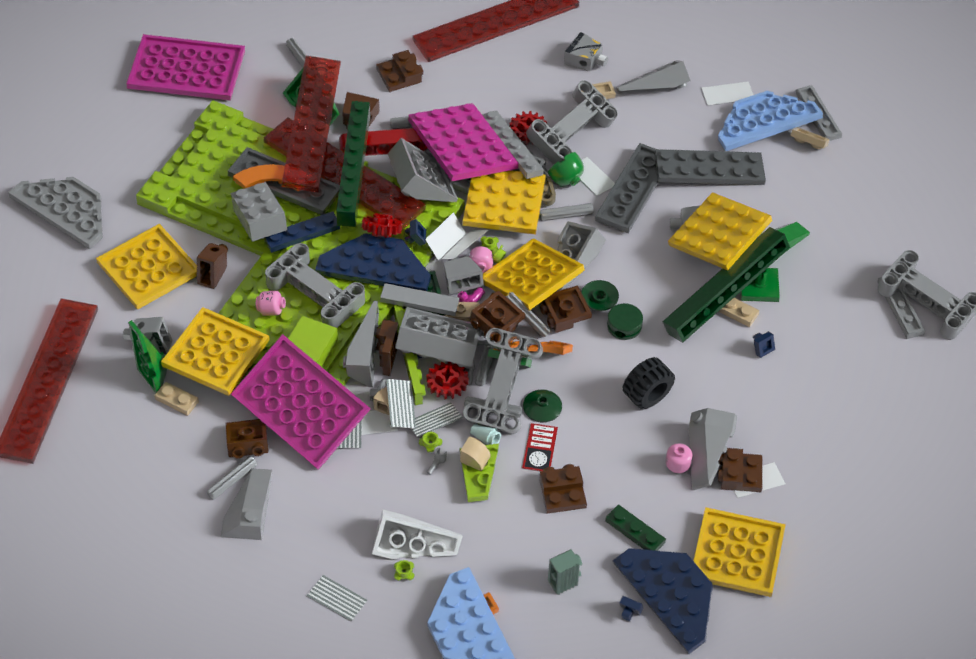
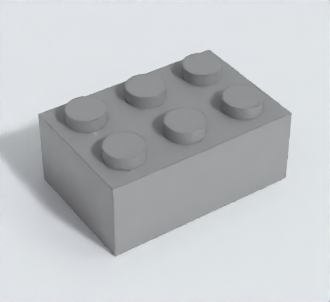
(259, 211)

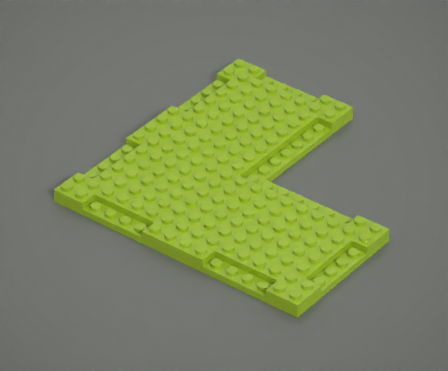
(198, 193)

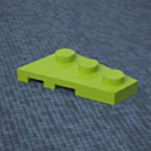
(479, 482)

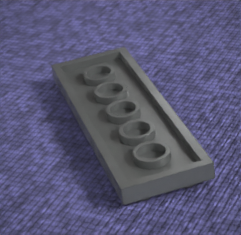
(709, 167)
(630, 190)
(313, 201)

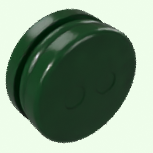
(624, 321)

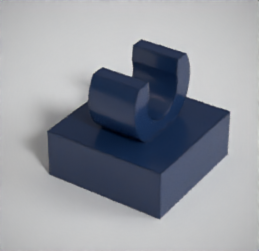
(416, 233)
(764, 343)
(630, 607)

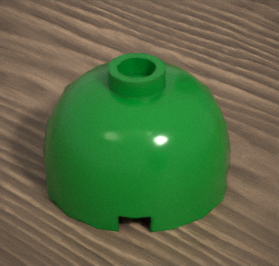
(567, 171)

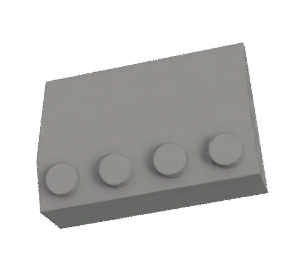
(420, 174)
(437, 337)

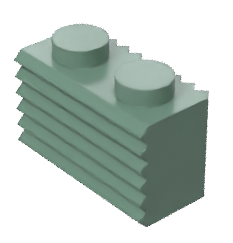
(564, 571)

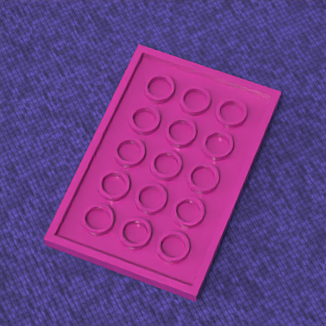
(186, 67)
(462, 142)
(300, 401)

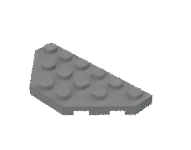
(64, 204)

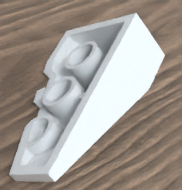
(408, 537)

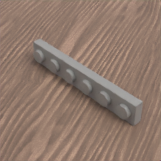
(527, 163)

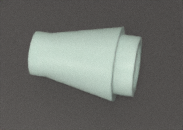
(486, 434)

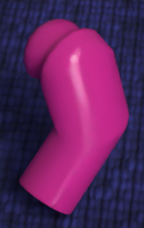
(474, 297)

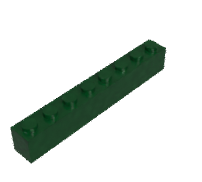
(353, 164)
(726, 285)

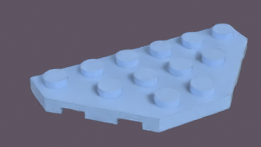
(763, 117)
(464, 623)

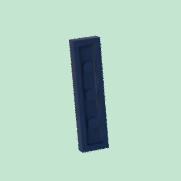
(303, 231)

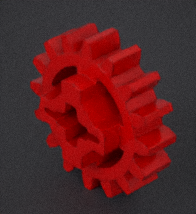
(522, 123)
(382, 225)
(438, 376)

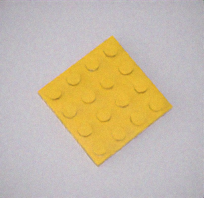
(504, 202)
(720, 231)
(148, 266)
(532, 273)
(215, 351)
(739, 551)

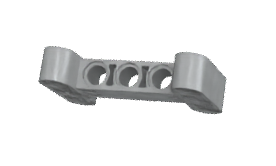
(572, 122)
(294, 269)
(947, 306)
(503, 380)

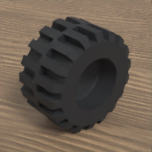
(648, 383)

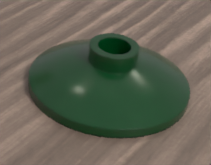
(600, 295)
(542, 411)

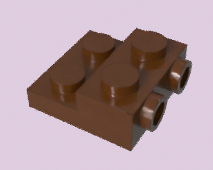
(400, 71)
(565, 309)
(496, 313)
(386, 345)
(246, 438)
(740, 471)
(562, 489)

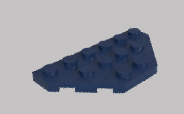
(375, 262)
(672, 589)

